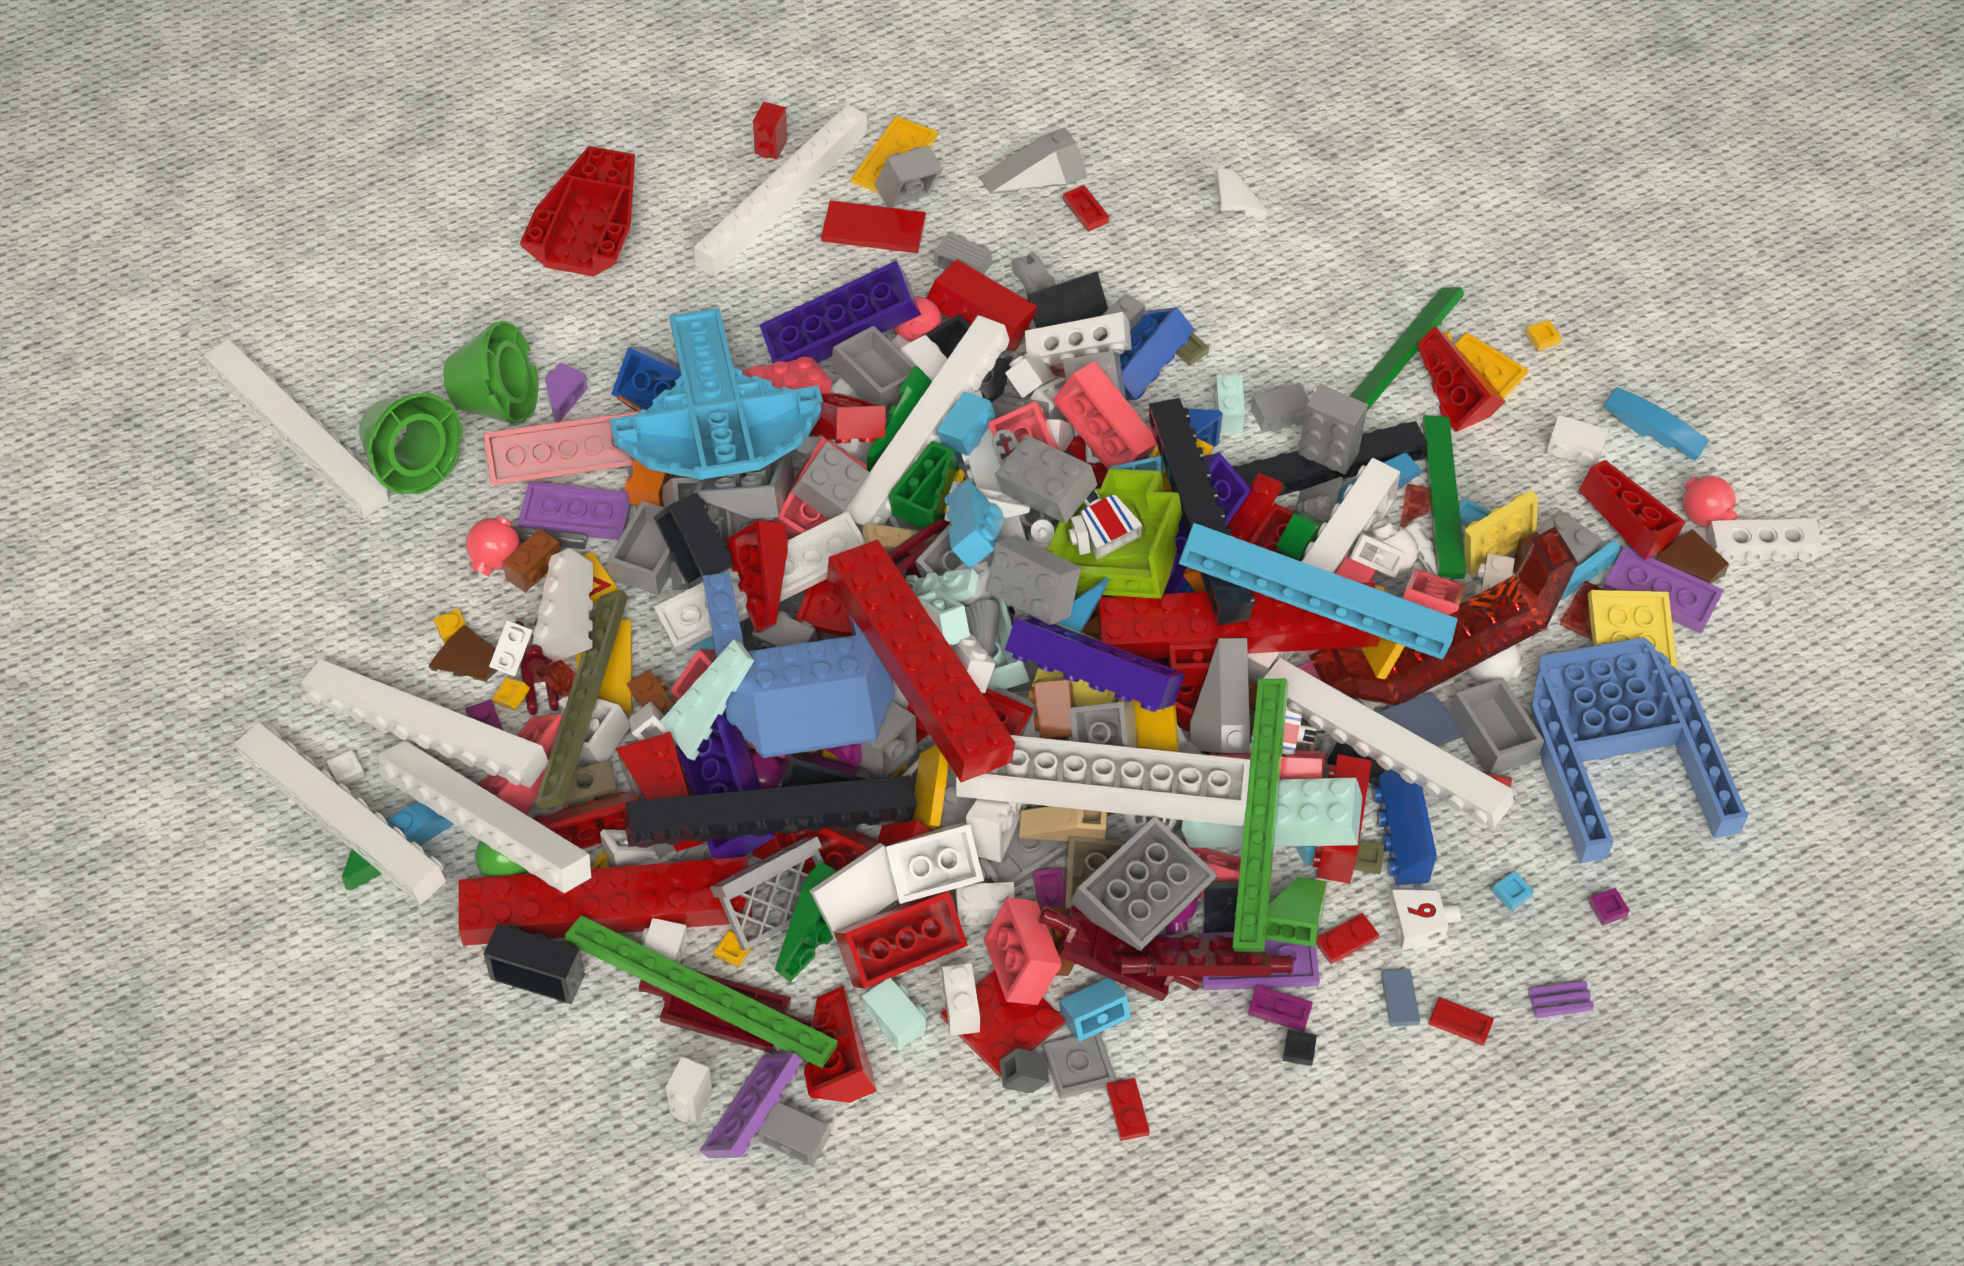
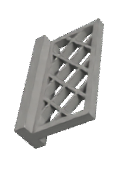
(760, 873)

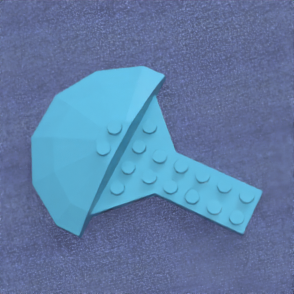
(715, 415)

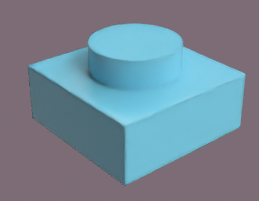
(1512, 891)

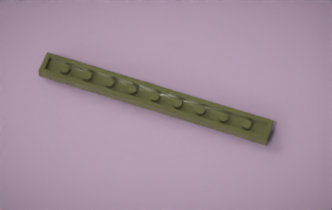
(581, 701)

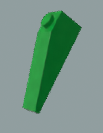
(912, 391)
(806, 928)

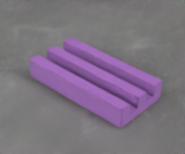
(1584, 995)

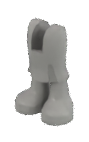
(1034, 274)

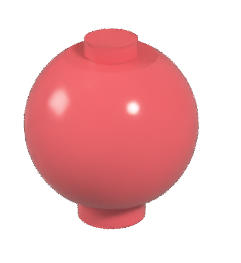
(922, 324)
(1708, 500)
(490, 544)

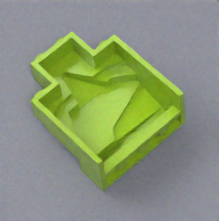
(1144, 564)

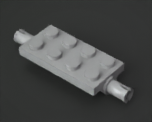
(1022, 859)

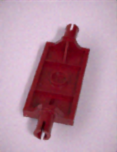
(1099, 952)
(1201, 958)
(690, 1017)

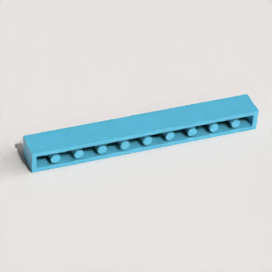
(1318, 591)

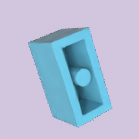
(966, 423)
(1094, 1009)

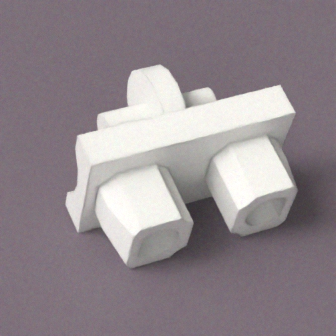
(1041, 533)
(511, 648)

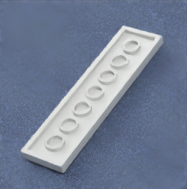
(806, 564)

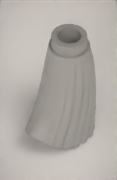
(983, 622)

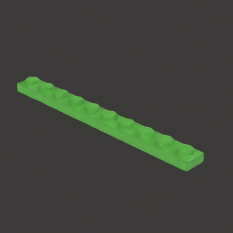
(1260, 816)
(701, 991)

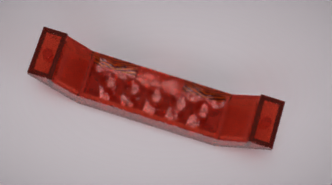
(1483, 629)

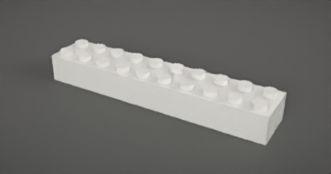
(1362, 506)
(1118, 781)

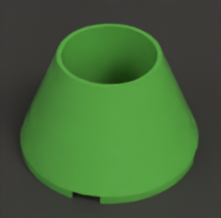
(493, 375)
(426, 450)

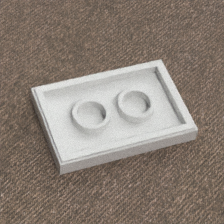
(856, 890)

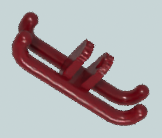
(915, 546)
(532, 660)

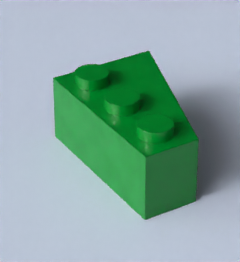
(922, 489)

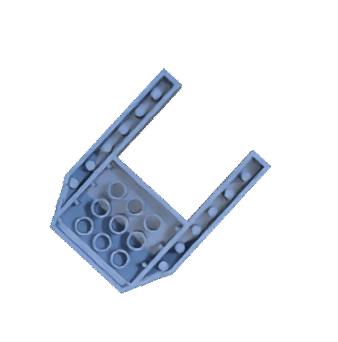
(801, 692)
(1616, 704)

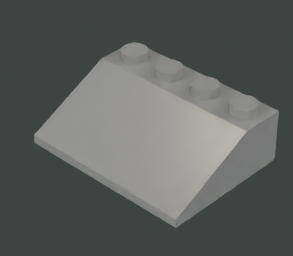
(753, 492)
(1143, 885)

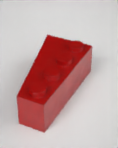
(1631, 510)
(656, 771)

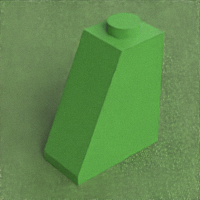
(1297, 912)

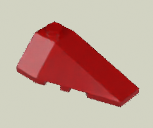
(1460, 387)
(848, 1070)

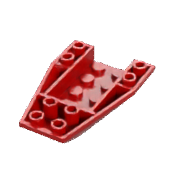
(585, 214)

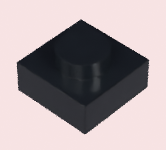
(1299, 1047)

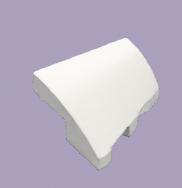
(1236, 195)

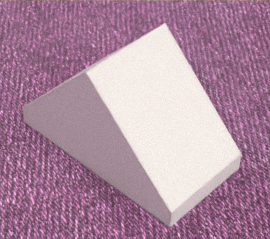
(1378, 555)
(617, 850)

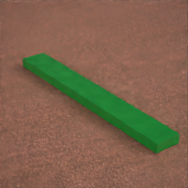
(1407, 345)
(1444, 497)

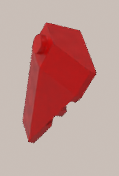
(760, 561)

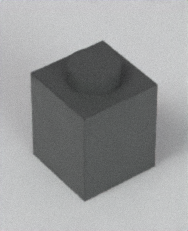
(1024, 1071)

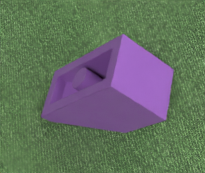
(564, 389)

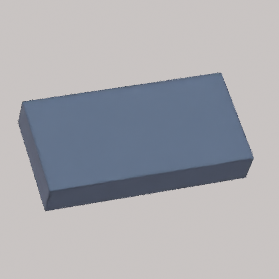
(1400, 997)

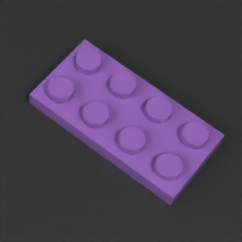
(575, 509)
(1689, 597)
(1304, 972)
(751, 1105)

